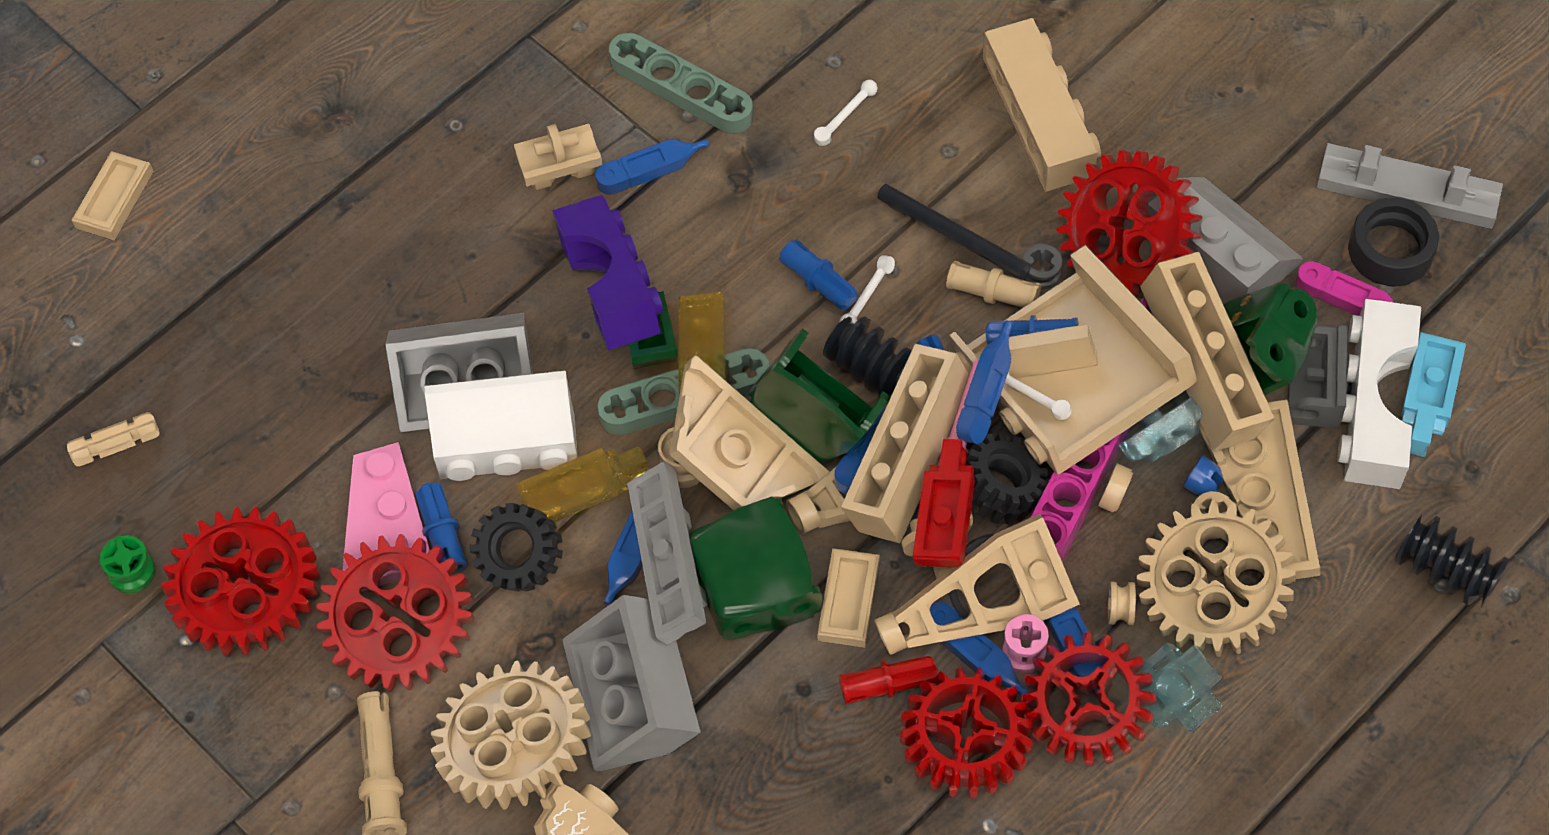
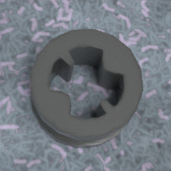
(1048, 254)

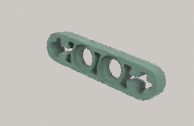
(684, 78)
(654, 415)

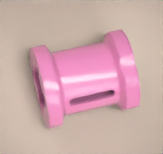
(1036, 635)

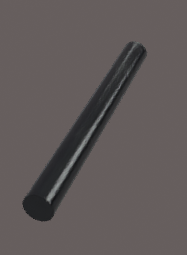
(954, 231)

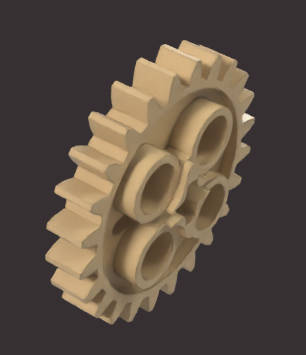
(1246, 549)
(505, 725)

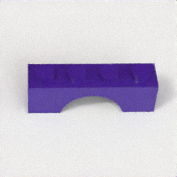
(620, 299)

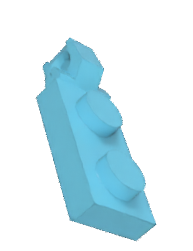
(1431, 389)

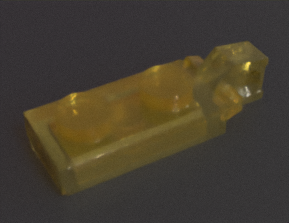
(582, 482)

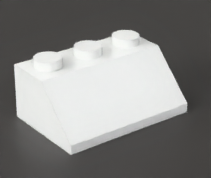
(501, 425)

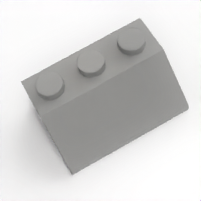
(1233, 244)
(452, 355)
(630, 686)

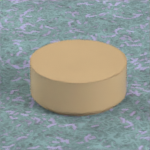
(1115, 488)

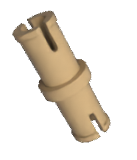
(992, 285)

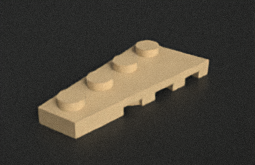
(1269, 479)

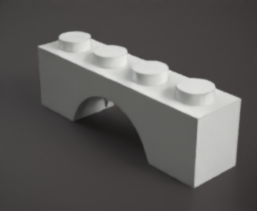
(1376, 440)

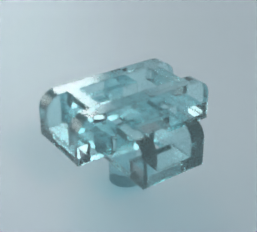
(1163, 432)
(1176, 691)

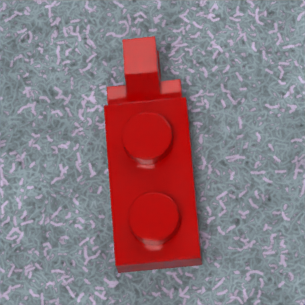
(945, 509)

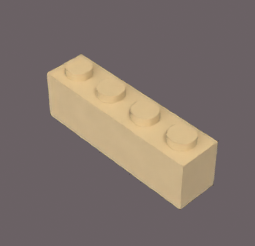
(1040, 103)
(1193, 313)
(906, 443)

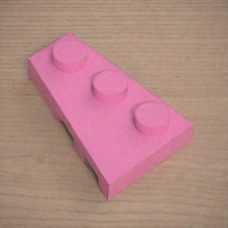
(381, 504)

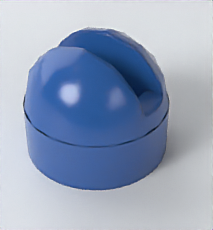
(1204, 477)

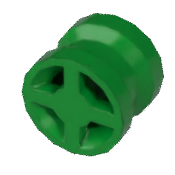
(116, 562)

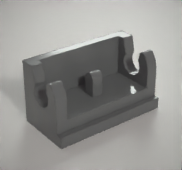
(1320, 384)

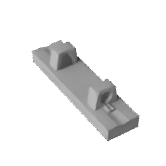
(1354, 172)
(666, 553)

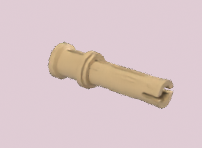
(380, 787)

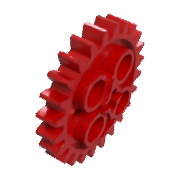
(1166, 230)
(220, 615)
(370, 648)

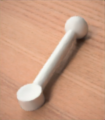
(822, 135)
(884, 265)
(1060, 408)

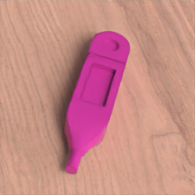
(1337, 287)

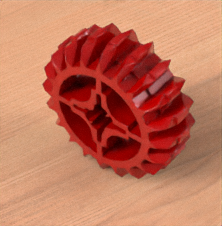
(1076, 718)
(986, 737)

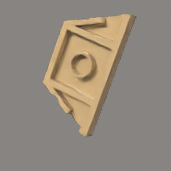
(734, 444)

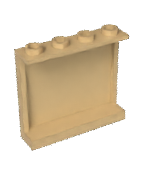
(1134, 376)

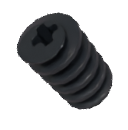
(865, 355)
(1451, 561)

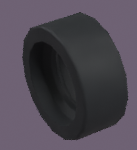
(1400, 214)

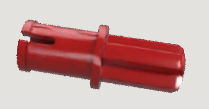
(887, 679)

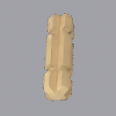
(113, 439)

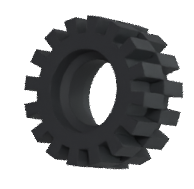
(1018, 466)
(489, 542)

